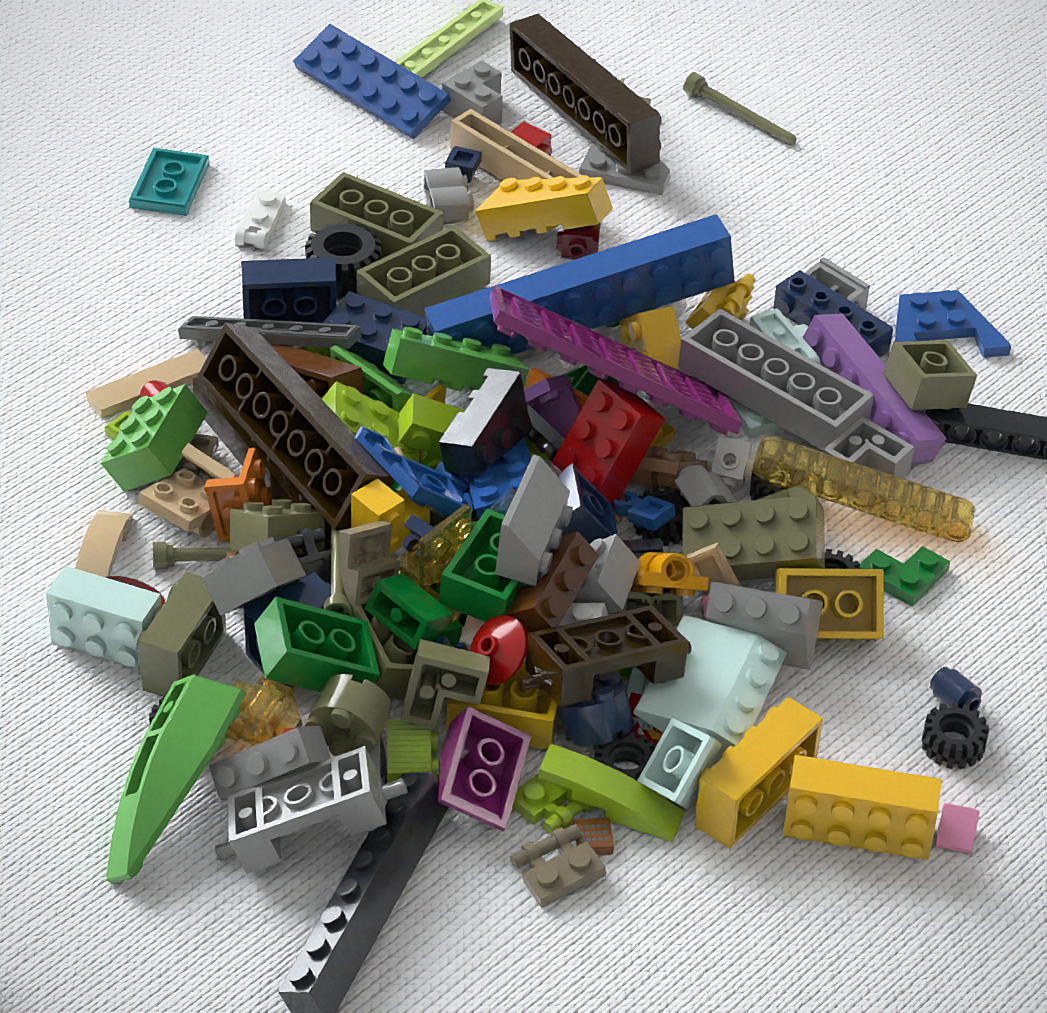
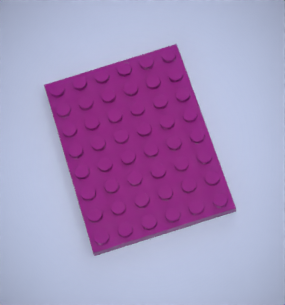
(611, 358)

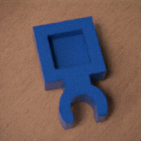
(645, 512)

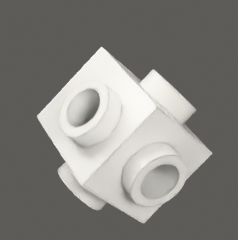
(731, 451)

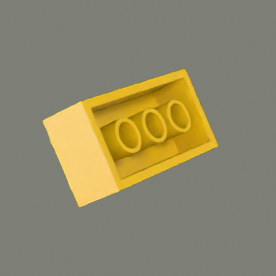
(755, 772)
(862, 807)

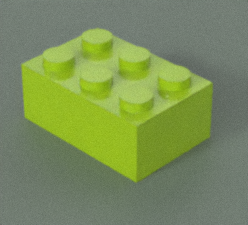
(360, 410)

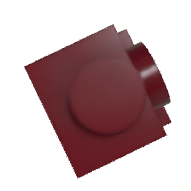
(578, 241)

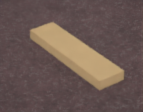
(126, 391)

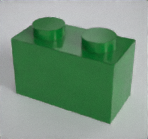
(408, 610)

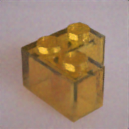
(264, 712)

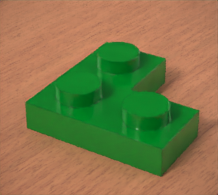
(910, 579)

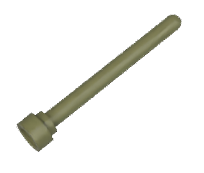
(697, 86)
(167, 555)
(337, 601)

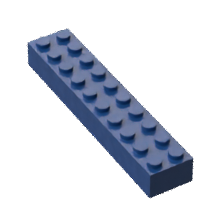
(603, 284)

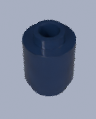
(954, 687)

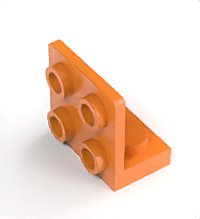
(233, 492)

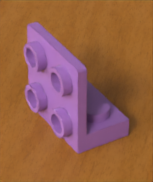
(555, 402)

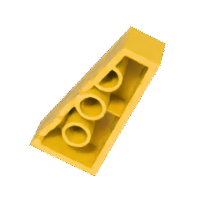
(543, 205)

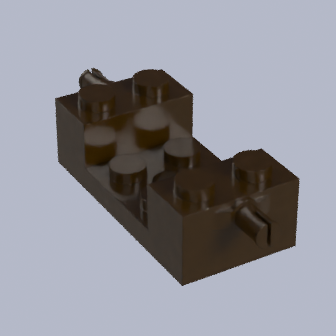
(569, 655)

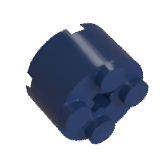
(598, 719)

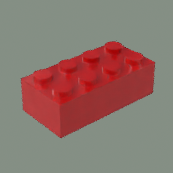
(610, 438)

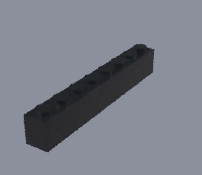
(364, 899)

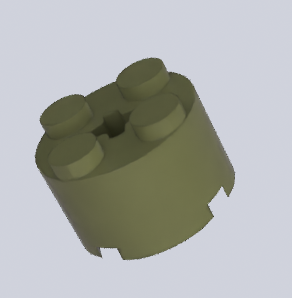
(350, 714)

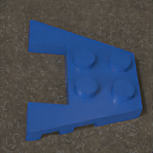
(946, 316)
(424, 485)

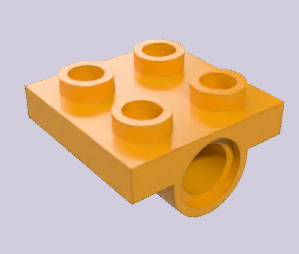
(667, 574)

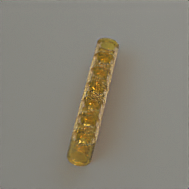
(865, 489)

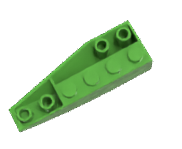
(167, 765)

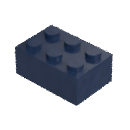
(289, 289)
(376, 325)

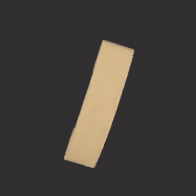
(103, 542)

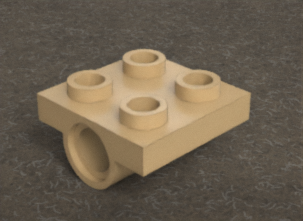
(181, 501)

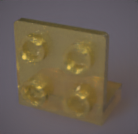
(436, 549)

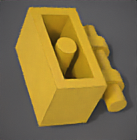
(730, 298)

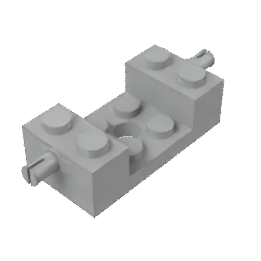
(334, 787)

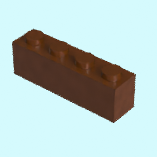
(321, 371)

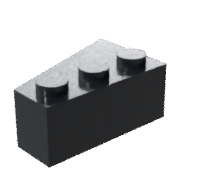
(488, 426)

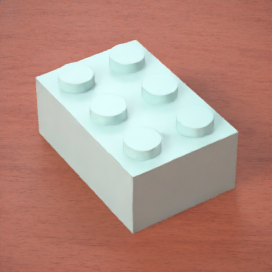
(99, 615)

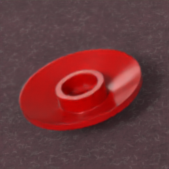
(505, 643)

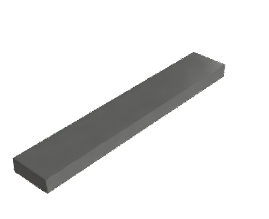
(275, 332)

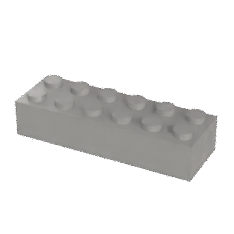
(772, 379)

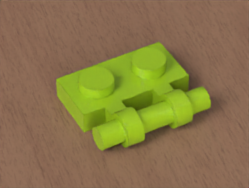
(543, 799)

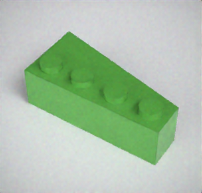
(449, 361)

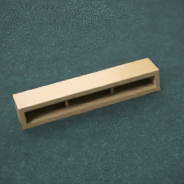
(504, 152)

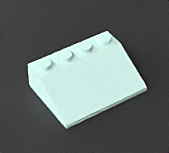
(721, 685)

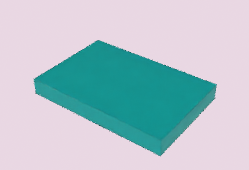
(169, 181)

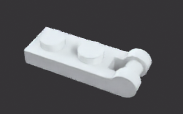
(260, 219)

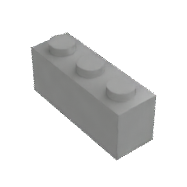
(269, 760)

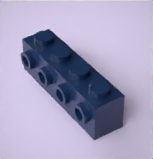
(803, 297)

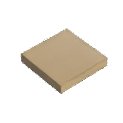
(205, 464)

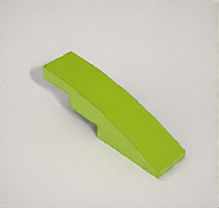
(620, 796)

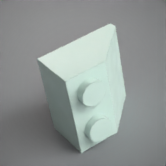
(679, 762)

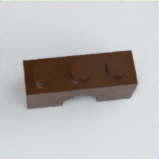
(548, 601)

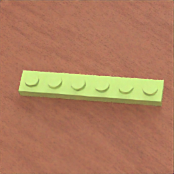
(451, 37)

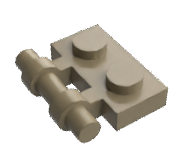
(562, 874)

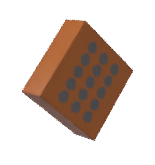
(597, 834)

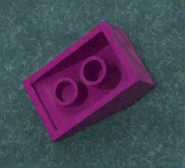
(481, 767)

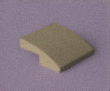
(365, 559)

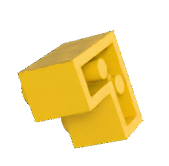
(653, 334)
(378, 503)

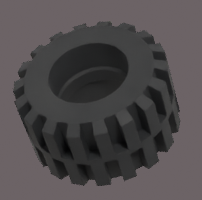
(351, 248)

